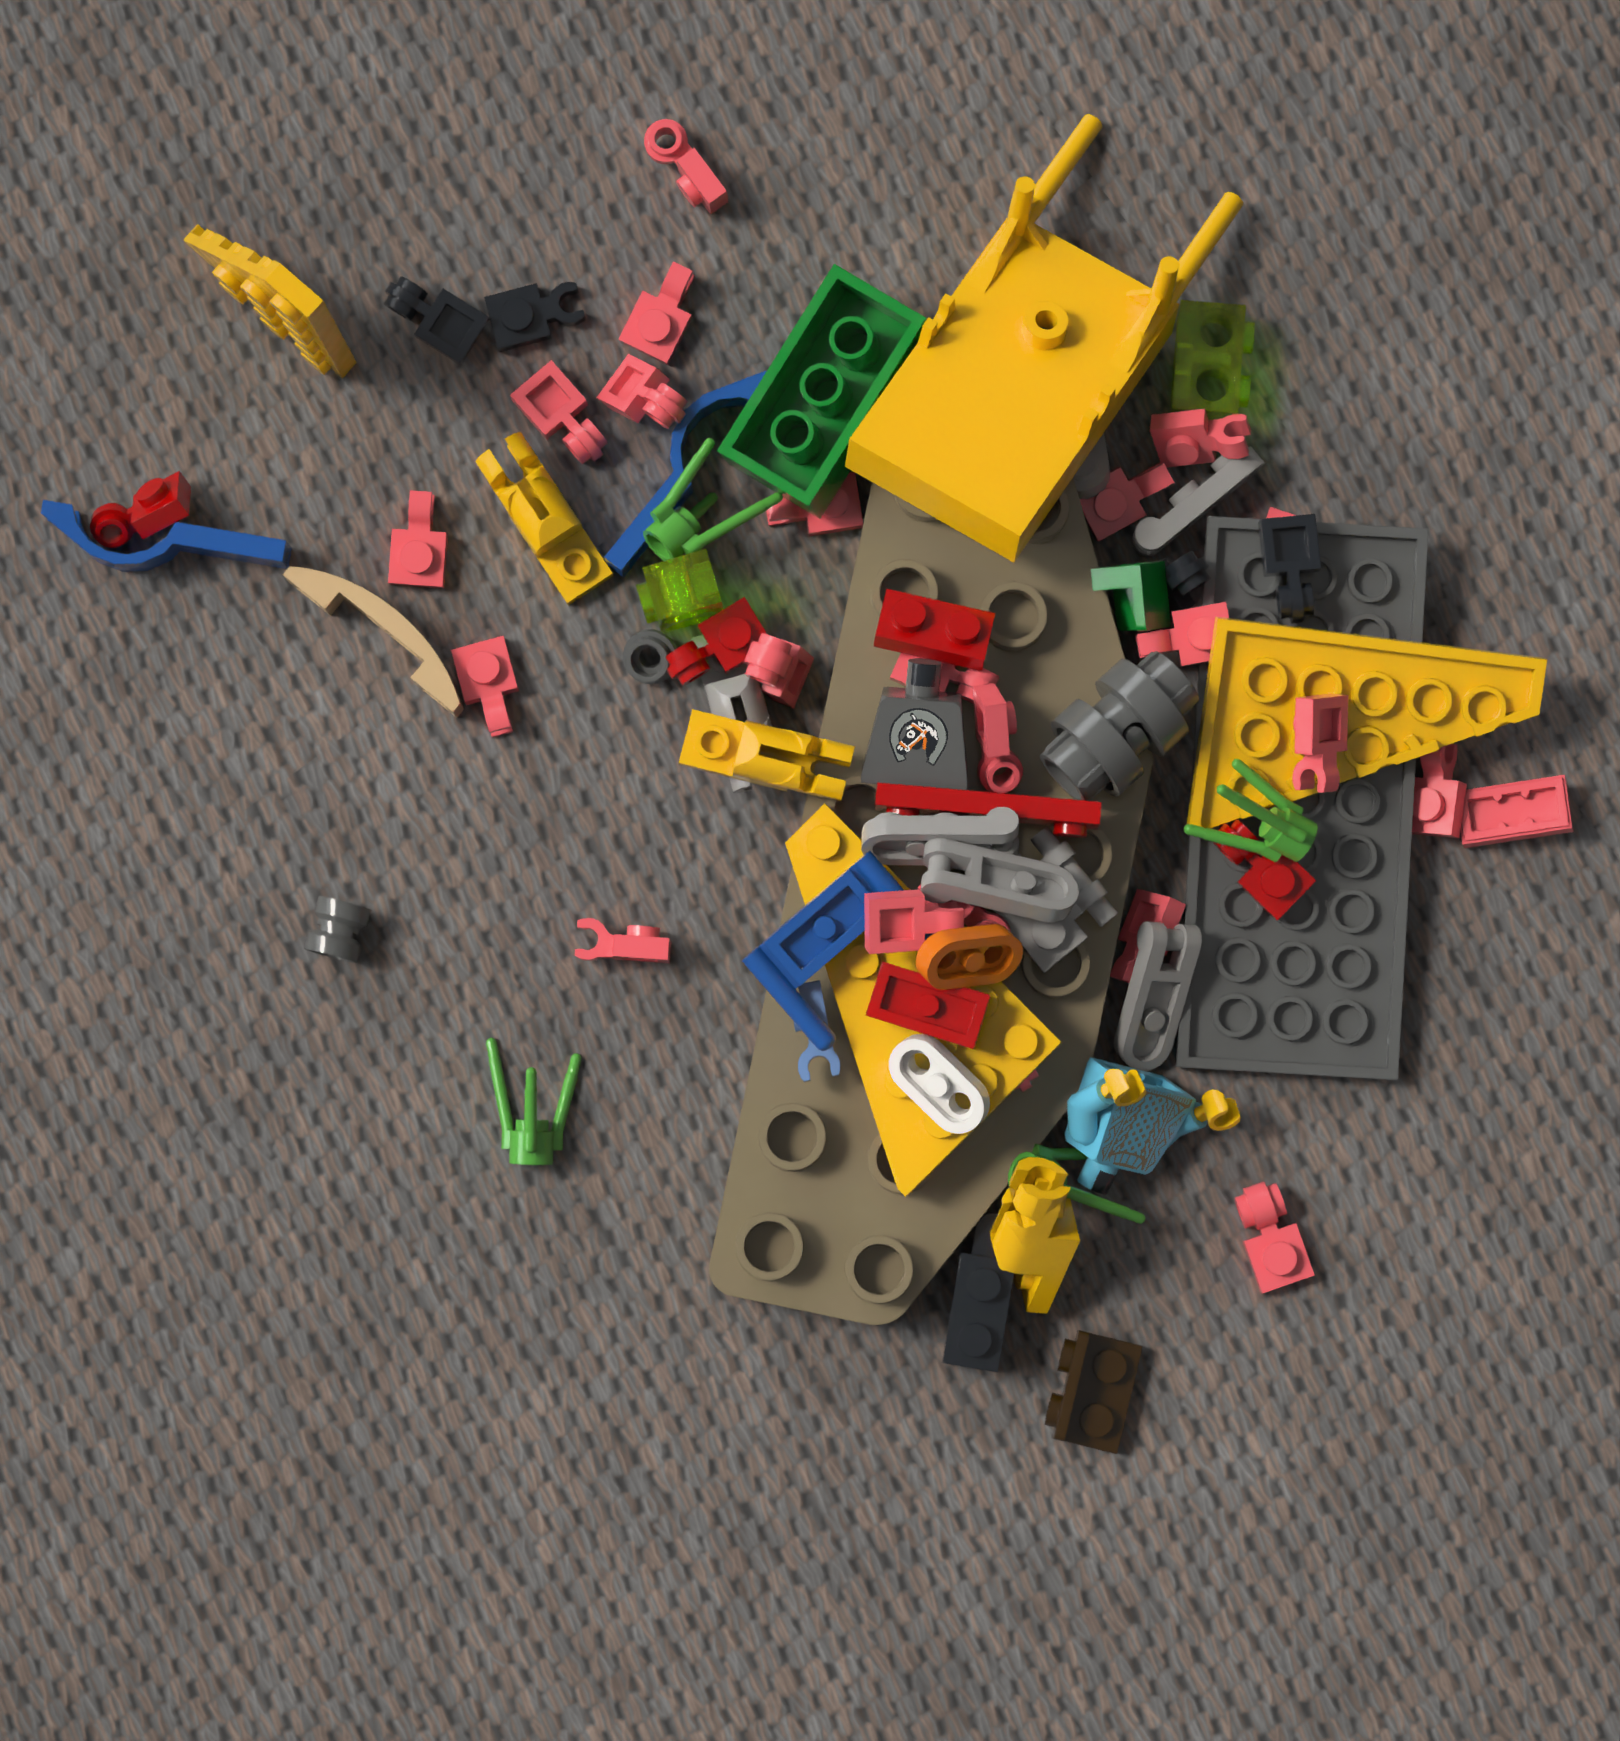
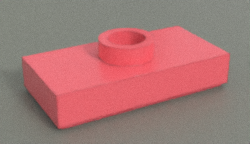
(1516, 811)

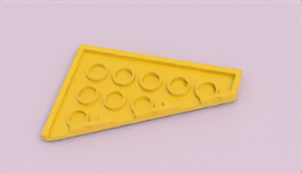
(278, 298)
(1400, 704)
(1008, 1045)

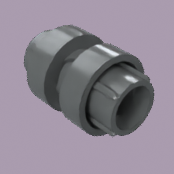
(1137, 712)

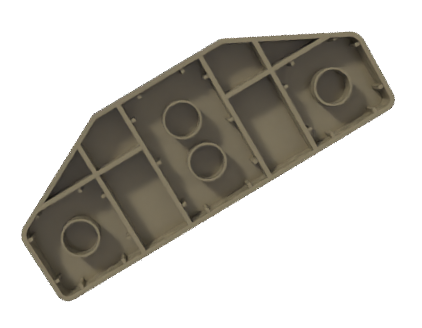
(809, 1186)

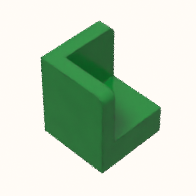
(1138, 594)

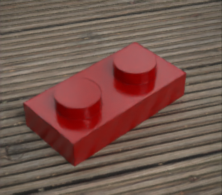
(934, 629)
(913, 1003)

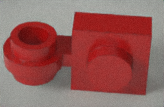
(153, 509)
(728, 639)
(1269, 883)

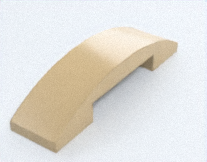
(329, 592)

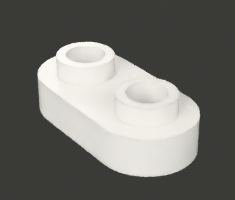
(936, 1087)

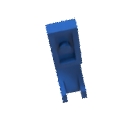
(180, 538)
(632, 543)

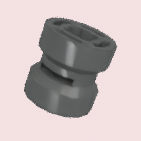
(338, 926)

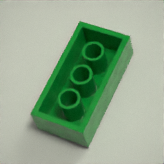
(821, 389)

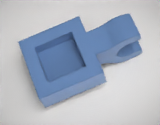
(813, 995)

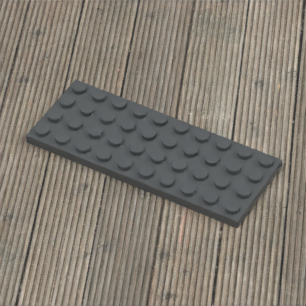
(1328, 975)

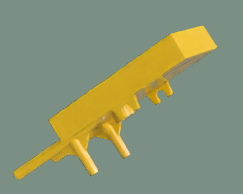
(995, 407)

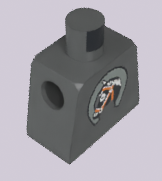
(918, 733)

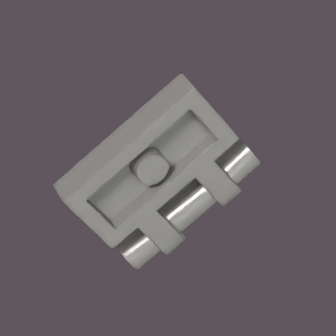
(1052, 941)

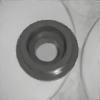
(635, 661)

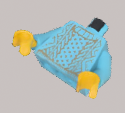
(1132, 1117)

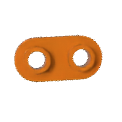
(969, 956)

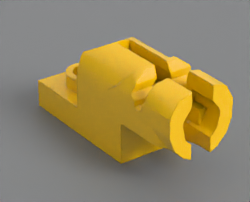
(546, 521)
(763, 754)
(1036, 1231)

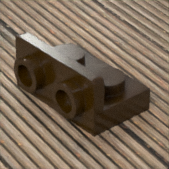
(1094, 1392)

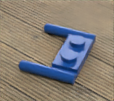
(816, 937)

